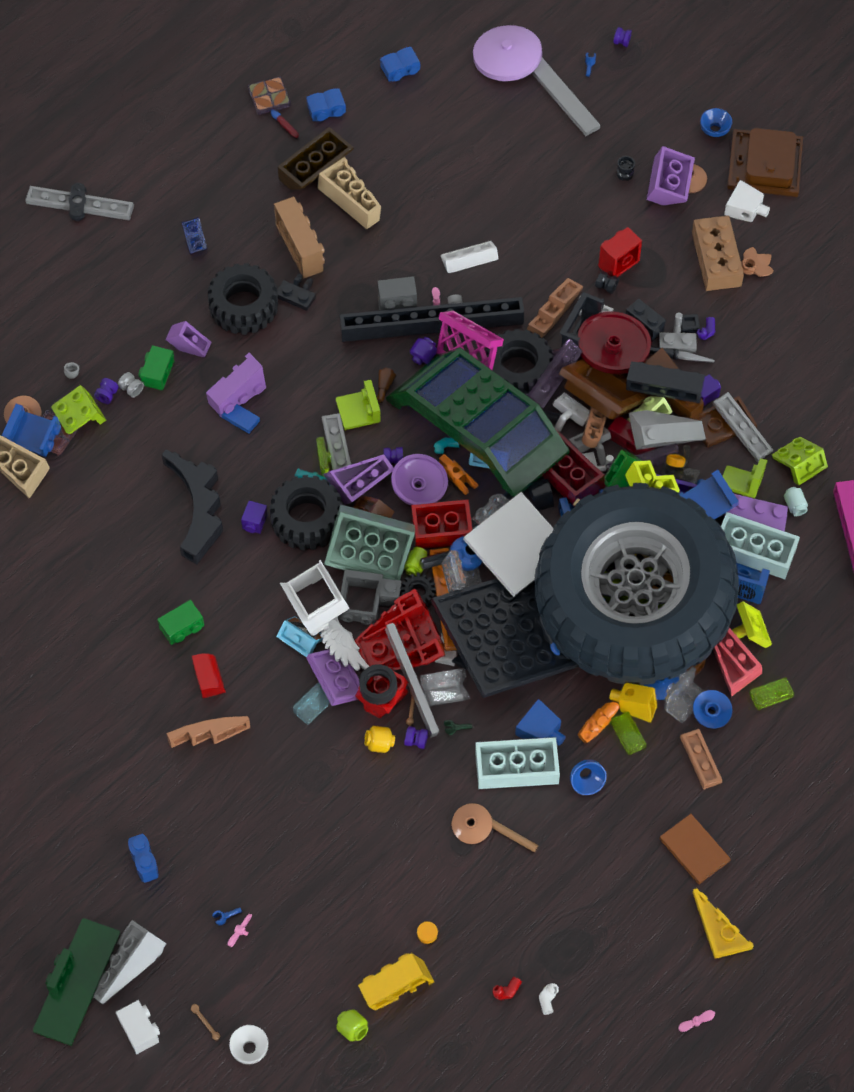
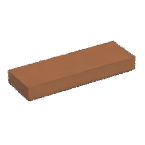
(701, 758)

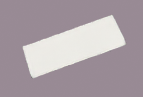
(470, 256)

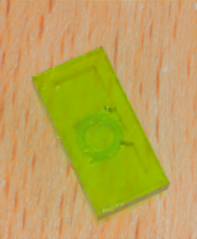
(324, 457)

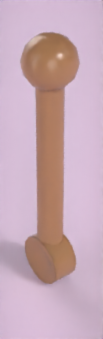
(410, 721)
(195, 1009)

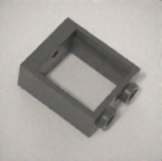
(363, 580)

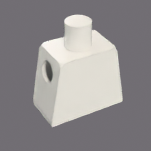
(746, 203)

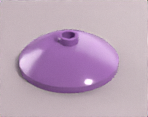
(422, 471)

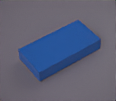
(241, 418)

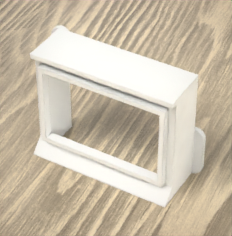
(319, 618)

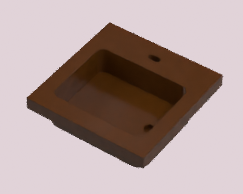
(767, 161)
(601, 390)

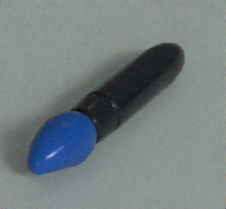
(554, 649)

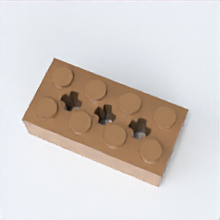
(299, 237)
(717, 253)

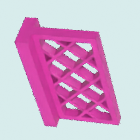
(471, 331)

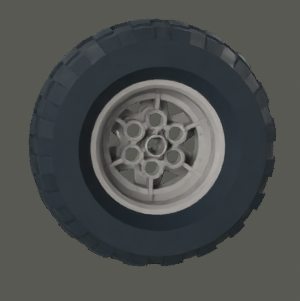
(611, 530)

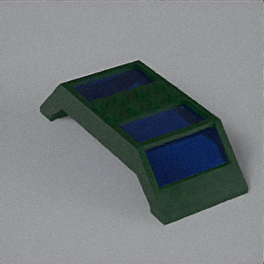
(484, 417)

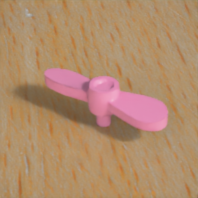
(436, 294)
(239, 930)
(696, 1021)

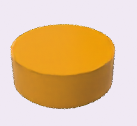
(675, 460)
(427, 932)

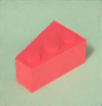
(736, 662)

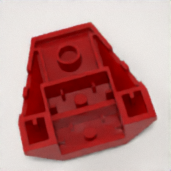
(415, 631)

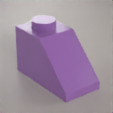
(188, 339)

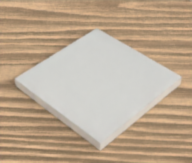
(511, 542)

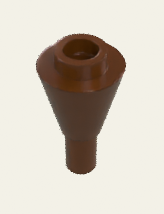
(385, 379)

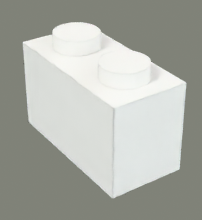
(138, 1027)

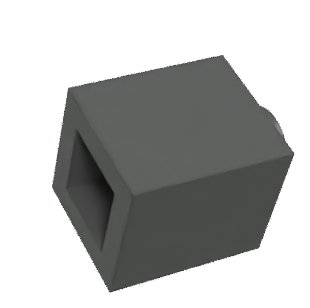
(389, 592)

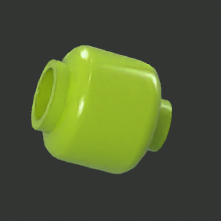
(352, 1025)

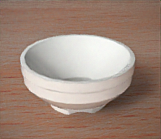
(245, 1035)

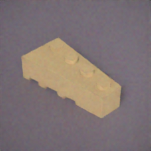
(348, 192)
(21, 466)

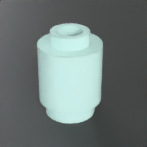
(796, 501)

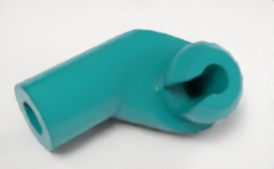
(445, 442)

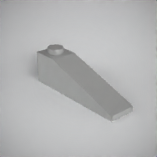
(660, 429)
(135, 954)

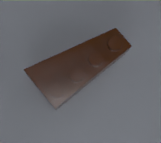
(681, 408)

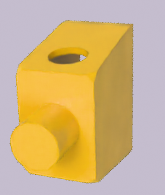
(637, 700)

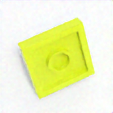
(752, 625)

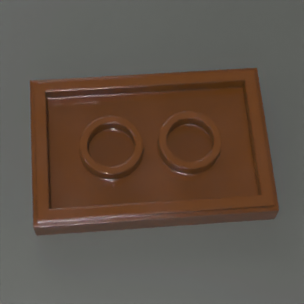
(715, 426)

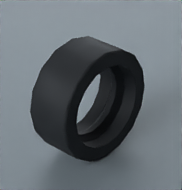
(375, 670)

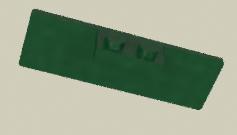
(75, 981)

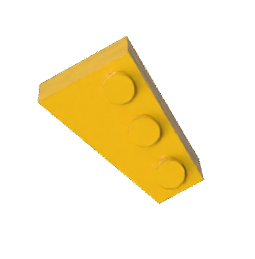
(394, 981)

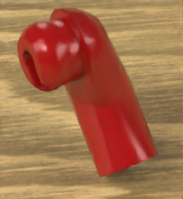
(506, 992)

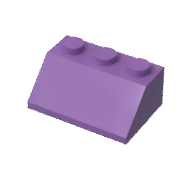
(670, 177)

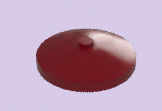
(613, 341)

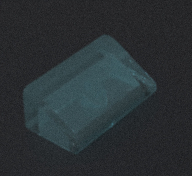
(311, 704)

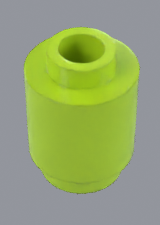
(412, 563)

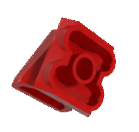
(380, 684)

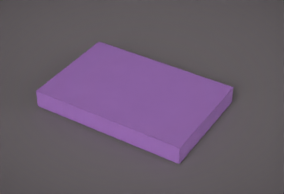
(336, 680)

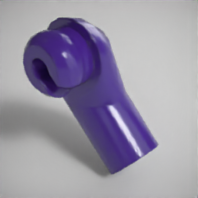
(707, 332)

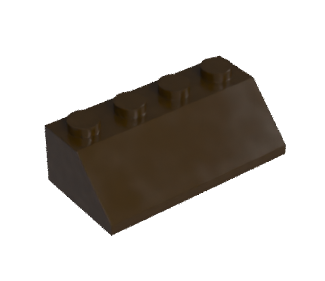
(313, 159)

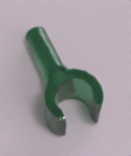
(455, 726)

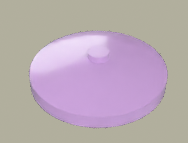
(507, 53)

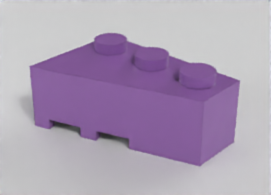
(238, 387)
(359, 477)

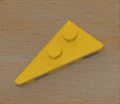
(721, 934)

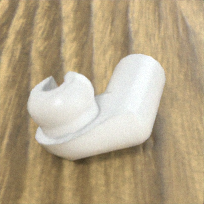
(546, 997)

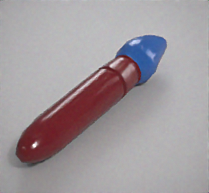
(277, 116)

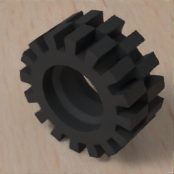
(422, 582)

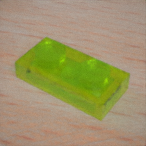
(771, 693)
(628, 733)

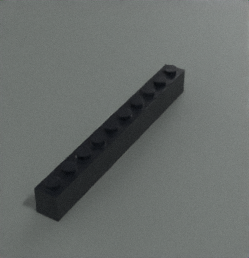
(426, 319)

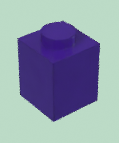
(711, 389)
(254, 517)

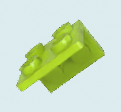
(359, 408)
(77, 409)
(802, 458)
(743, 481)

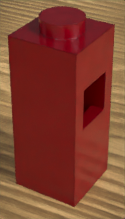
(622, 435)

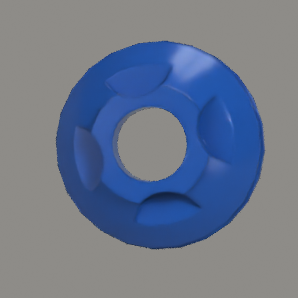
(716, 117)
(469, 562)
(591, 783)

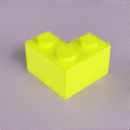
(644, 473)

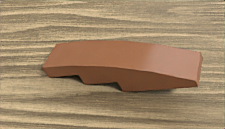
(555, 307)
(216, 729)

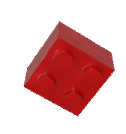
(620, 252)

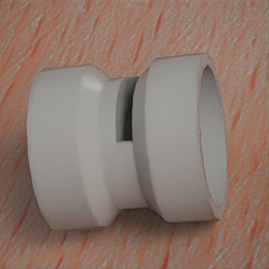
(130, 384)

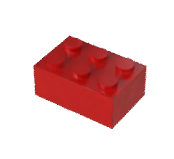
(440, 523)

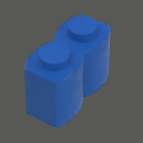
(400, 64)
(326, 104)
(143, 858)

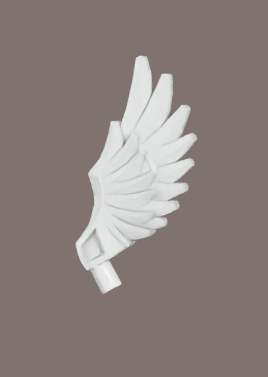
(342, 645)

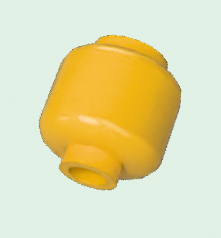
(379, 739)

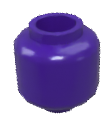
(423, 350)

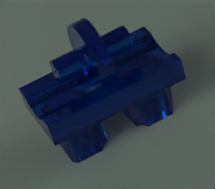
(194, 235)

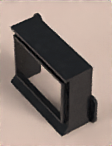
(590, 306)

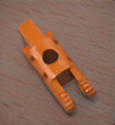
(457, 474)
(598, 721)

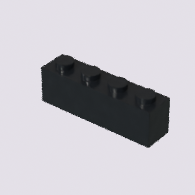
(665, 382)

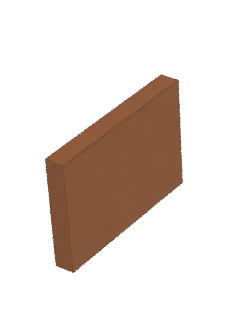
(694, 848)

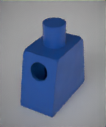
(540, 723)

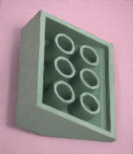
(369, 543)

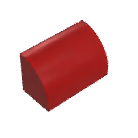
(208, 675)

